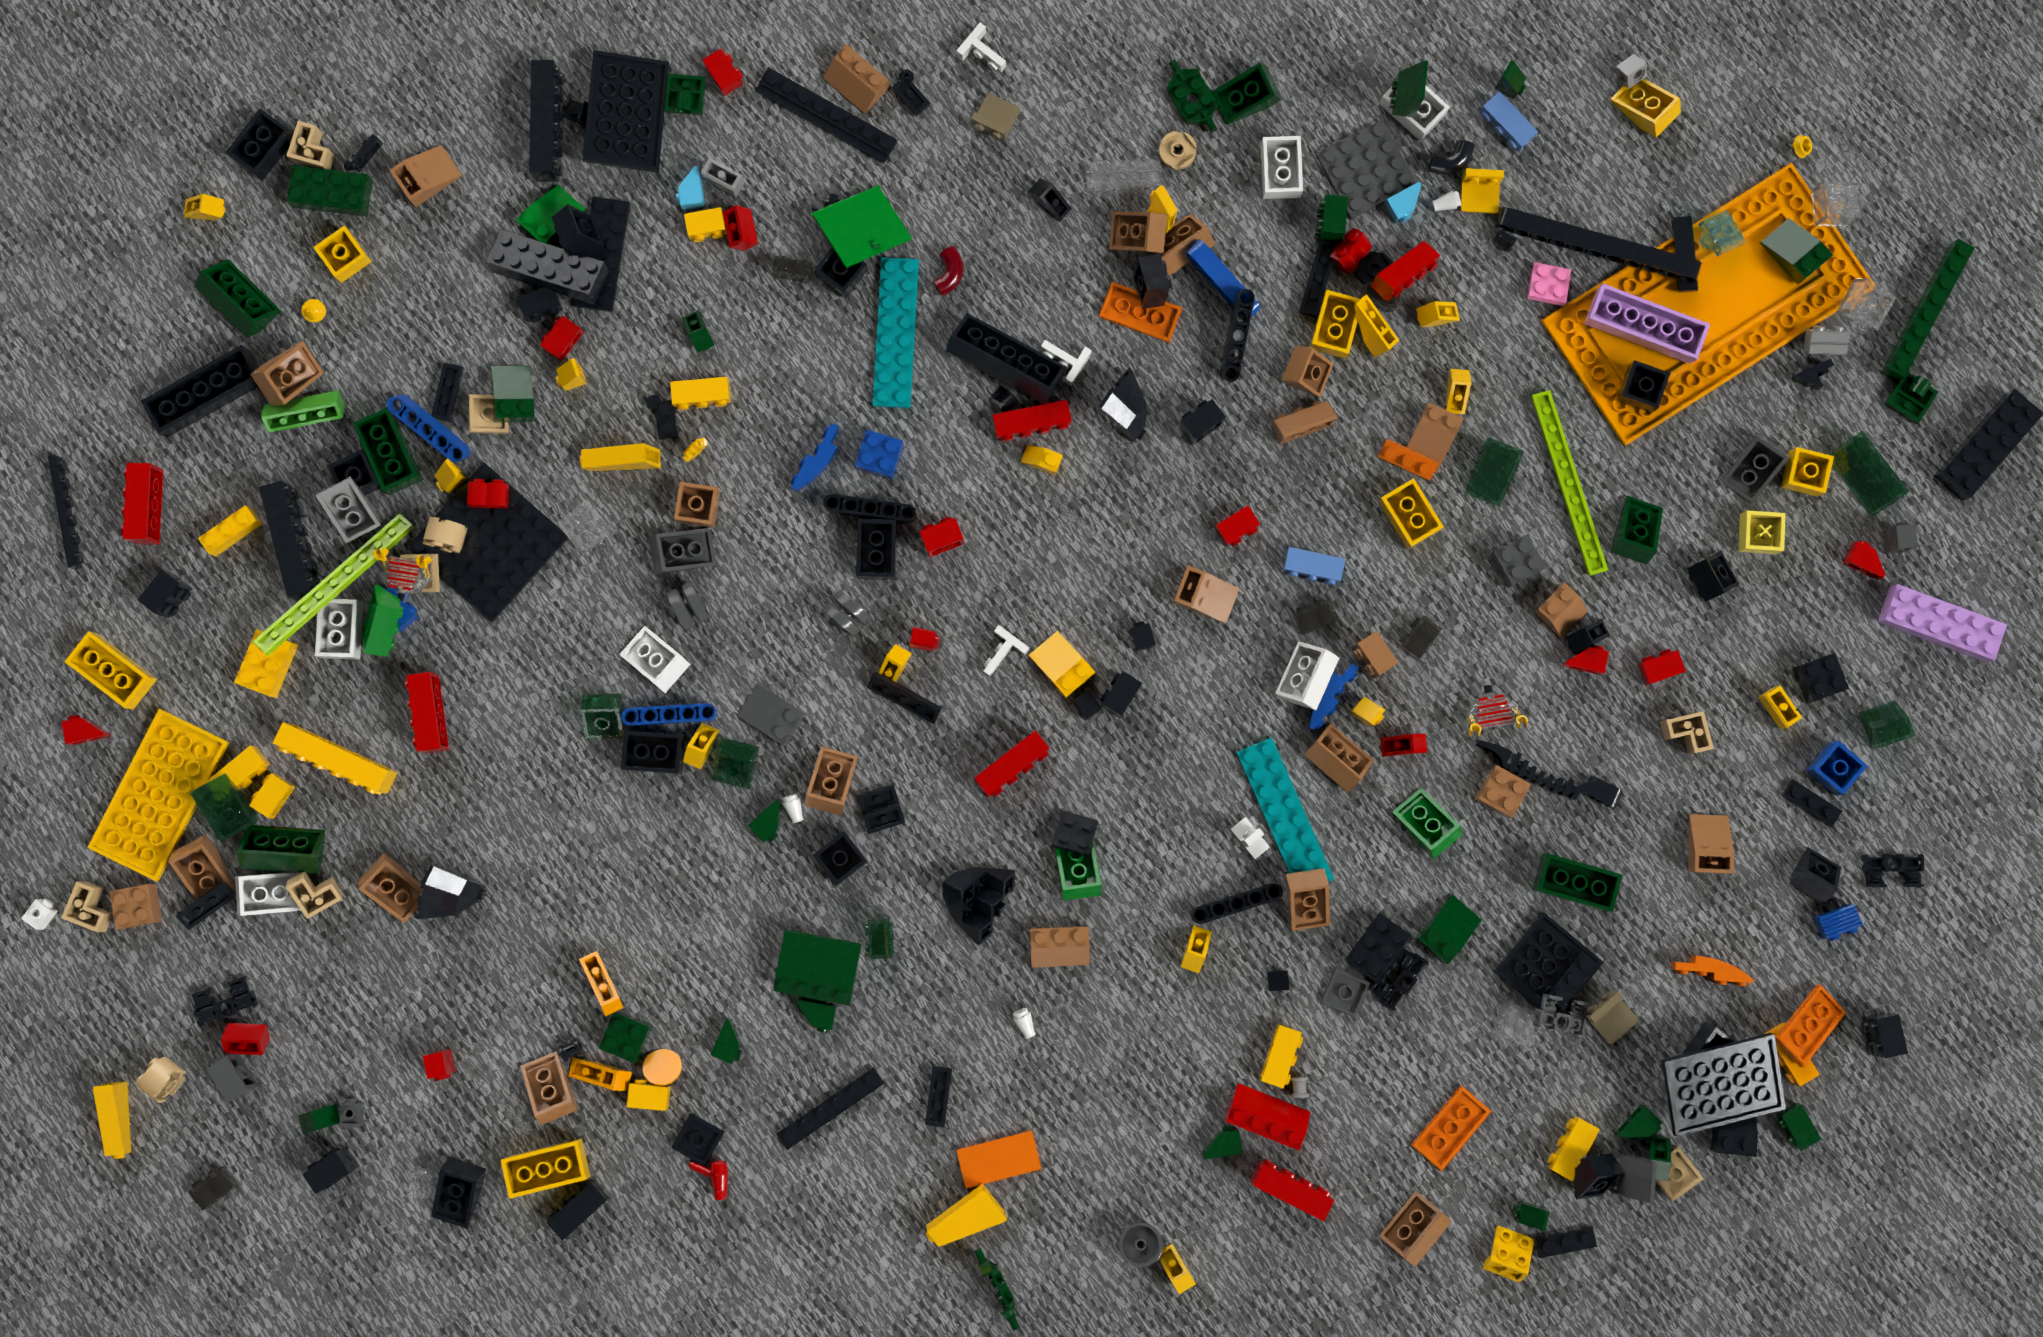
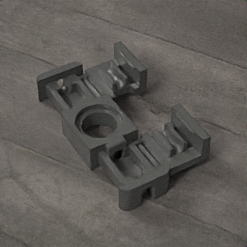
(1569, 1022)

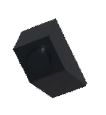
(1049, 199)
(1587, 636)

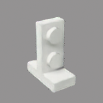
(980, 50)
(1064, 358)
(1002, 649)
(1250, 837)

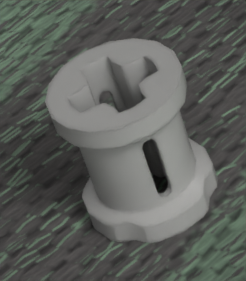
(1299, 1087)

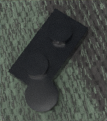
(909, 93)
(363, 156)
(664, 417)

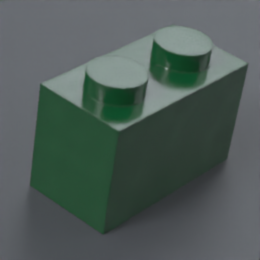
(1798, 1127)

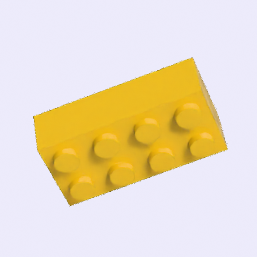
(110, 670)
(545, 1168)

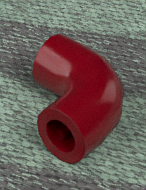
(953, 271)

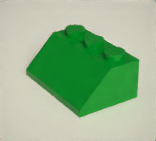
(381, 622)

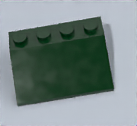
(817, 967)

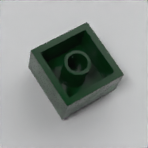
(1332, 219)
(625, 1037)

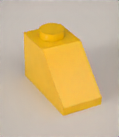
(204, 207)
(1437, 313)
(570, 375)
(1458, 390)
(1042, 459)
(449, 477)
(895, 662)
(700, 746)
(1196, 949)
(1176, 1269)

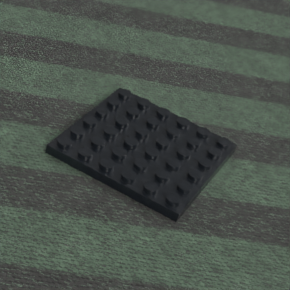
(499, 548)

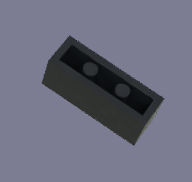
(577, 1209)

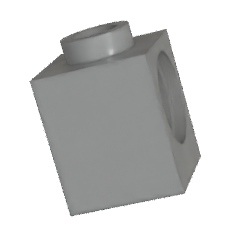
(1631, 71)

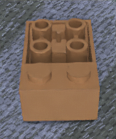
(425, 174)
(1206, 594)
(1710, 844)

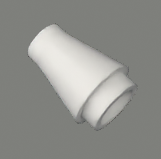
(1448, 201)
(793, 807)
(1024, 1022)

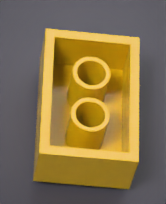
(1335, 324)
(1410, 513)
(263, 672)

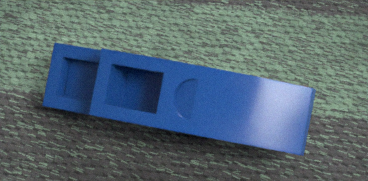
(813, 466)
(1328, 702)

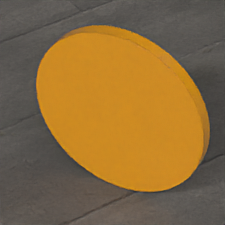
(662, 1067)

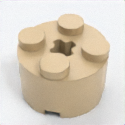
(444, 534)
(161, 1079)

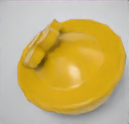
(1802, 146)
(313, 310)

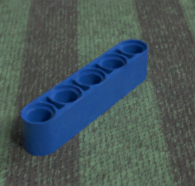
(1218, 274)
(437, 429)
(660, 711)

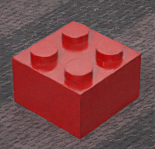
(941, 536)

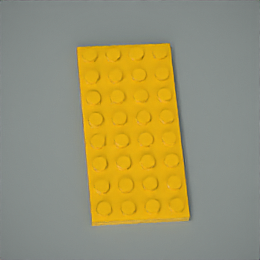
(155, 796)

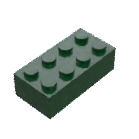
(329, 190)
(387, 451)
(1577, 882)

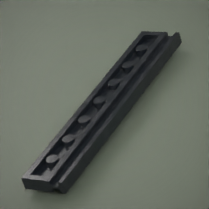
(826, 115)

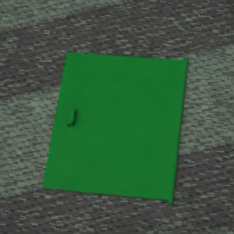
(860, 224)

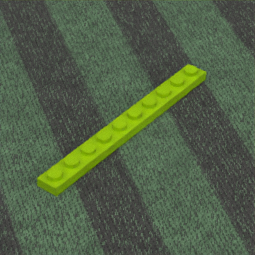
(1569, 483)
(332, 585)

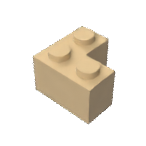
(306, 150)
(1692, 728)
(313, 898)
(82, 908)

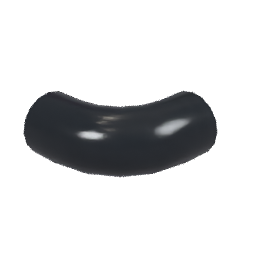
(1453, 163)

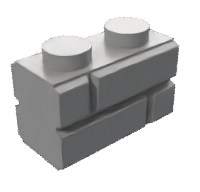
(722, 177)
(1826, 341)

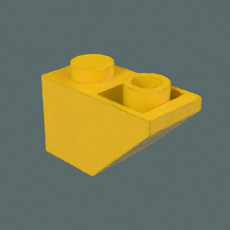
(1163, 204)
(1368, 712)

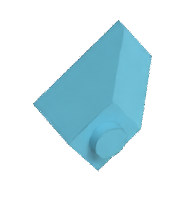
(691, 191)
(1403, 203)

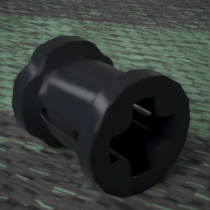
(1505, 240)
(571, 1049)

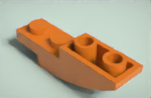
(1717, 969)

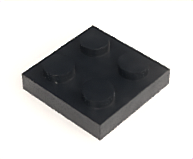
(1074, 833)

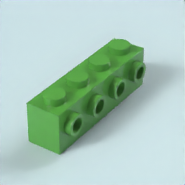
(303, 411)

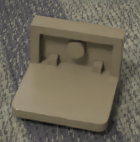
(995, 117)
(1611, 1016)

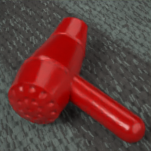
(718, 1175)

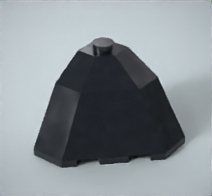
(1126, 407)
(447, 894)
(976, 898)

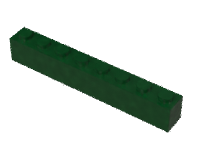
(1927, 310)

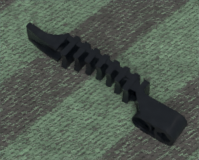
(1595, 787)

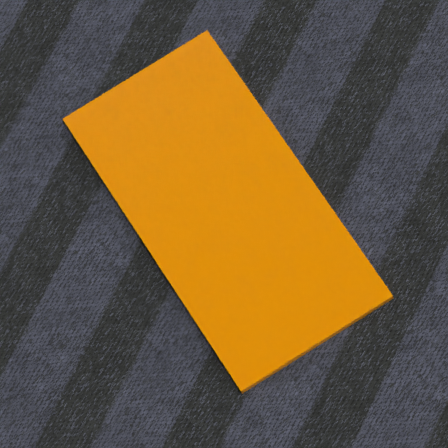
(1740, 294)

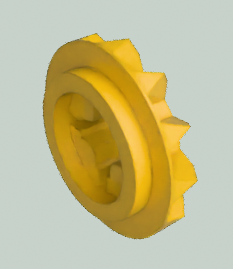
(695, 449)

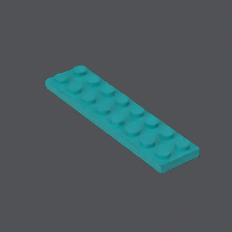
(895, 333)
(1282, 808)

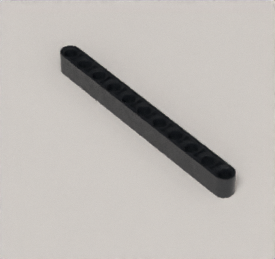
(1598, 244)

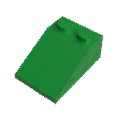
(538, 216)
(1428, 823)
(1078, 875)

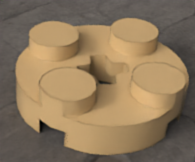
(1178, 140)

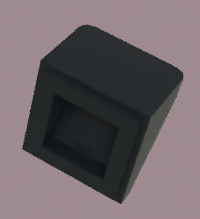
(1003, 399)
(1278, 980)

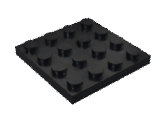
(1541, 959)

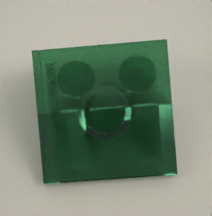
(602, 716)
(1886, 725)
(735, 763)
(880, 938)

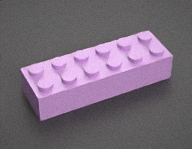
(1647, 324)
(1942, 623)

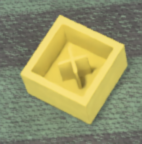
(1761, 532)

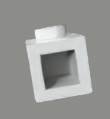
(40, 913)

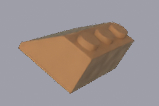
(856, 79)
(1181, 239)
(1303, 421)
(1339, 757)
(1059, 946)
(1415, 1228)

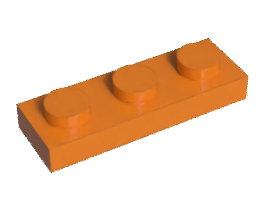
(1408, 459)

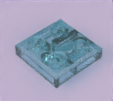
(1720, 233)

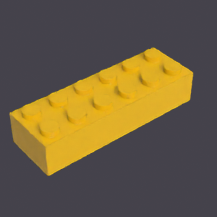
(334, 757)

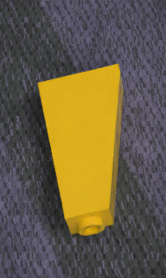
(620, 458)
(113, 1118)
(967, 1216)

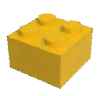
(342, 254)
(1807, 472)

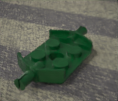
(1191, 82)
(998, 1281)

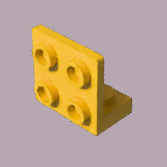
(1481, 190)
(1510, 1254)

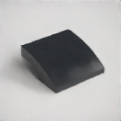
(884, 817)

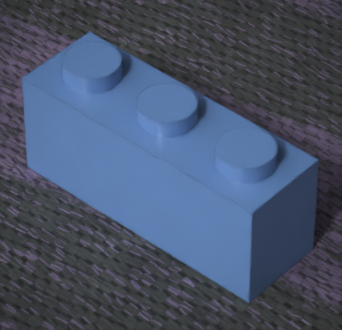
(1508, 122)
(1313, 566)

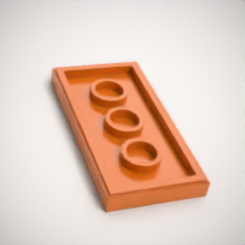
(1124, 308)
(1810, 1025)
(1451, 1128)
(998, 1159)

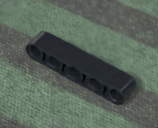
(1240, 344)
(862, 503)
(1245, 903)

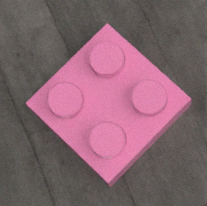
(1549, 284)

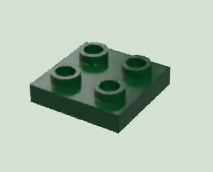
(685, 94)
(1912, 397)

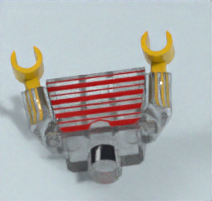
(404, 574)
(1493, 712)

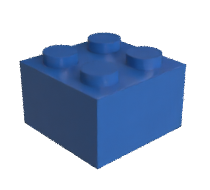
(879, 454)
(1836, 768)

